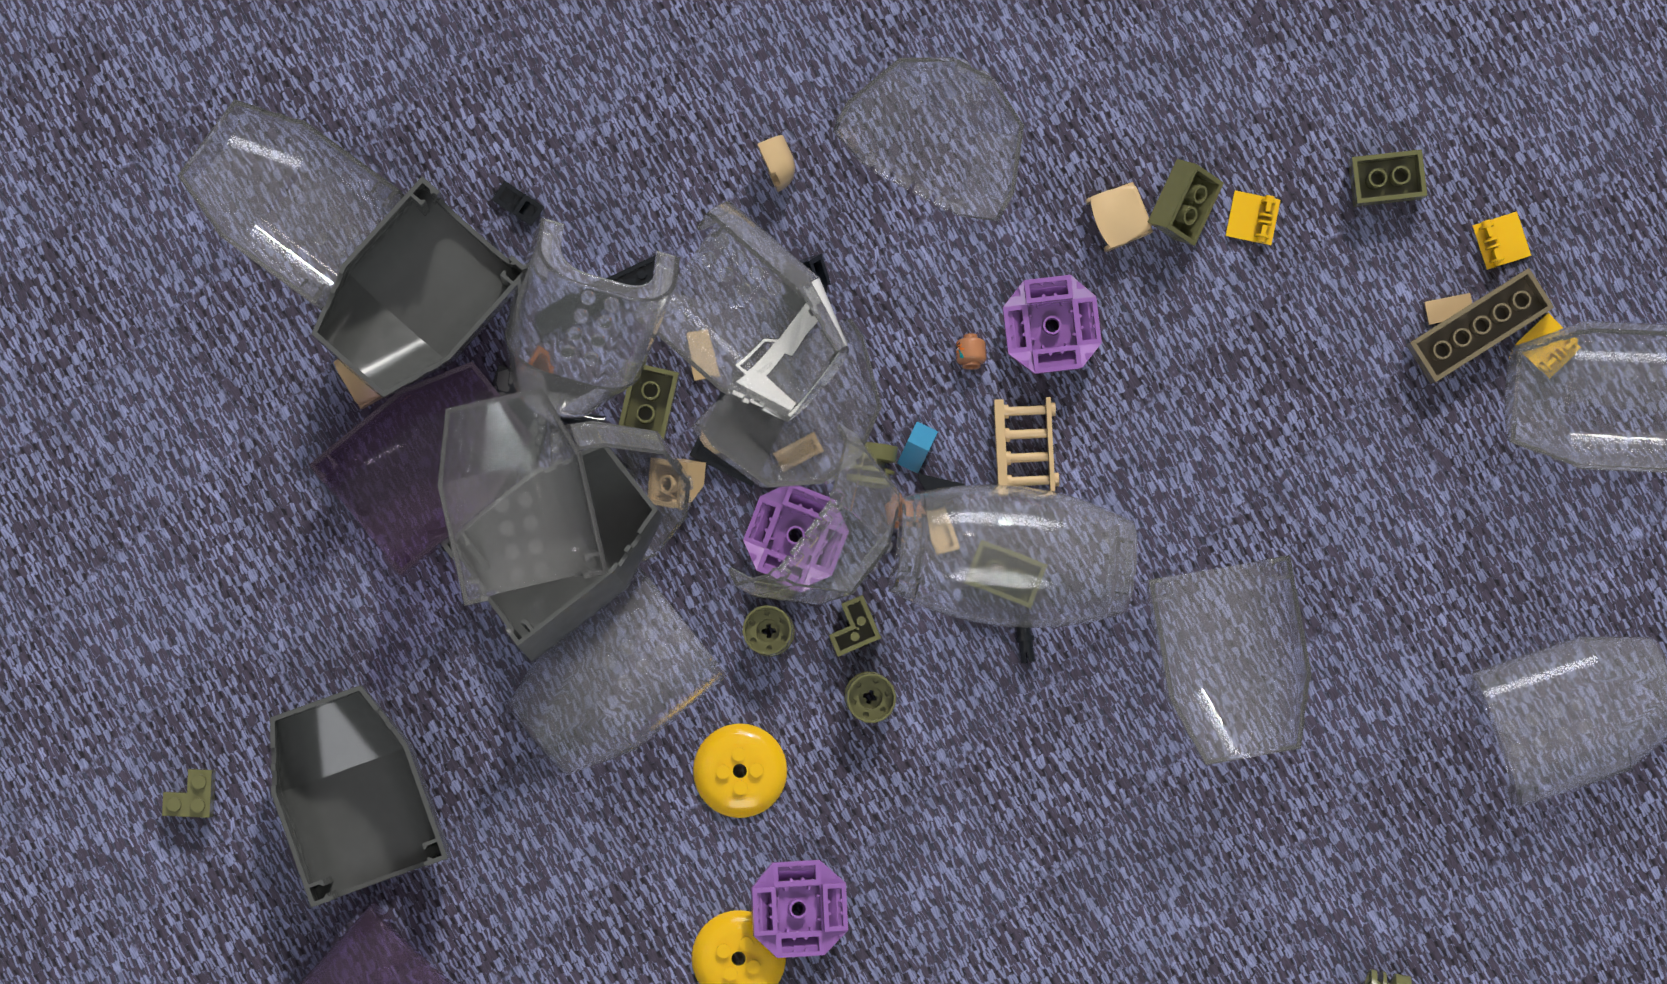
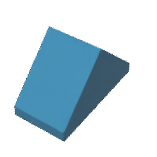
(917, 447)

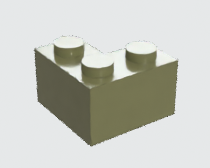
(861, 628)
(197, 800)

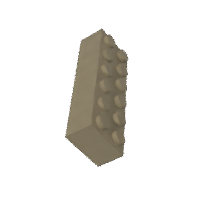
(1480, 326)

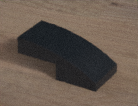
(517, 203)

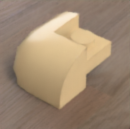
(778, 161)

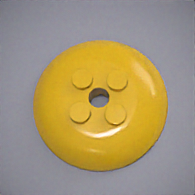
(744, 746)
(720, 940)

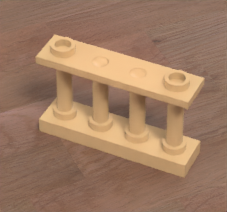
(1004, 435)

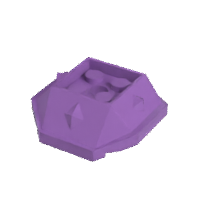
(1057, 300)
(773, 520)
(823, 912)

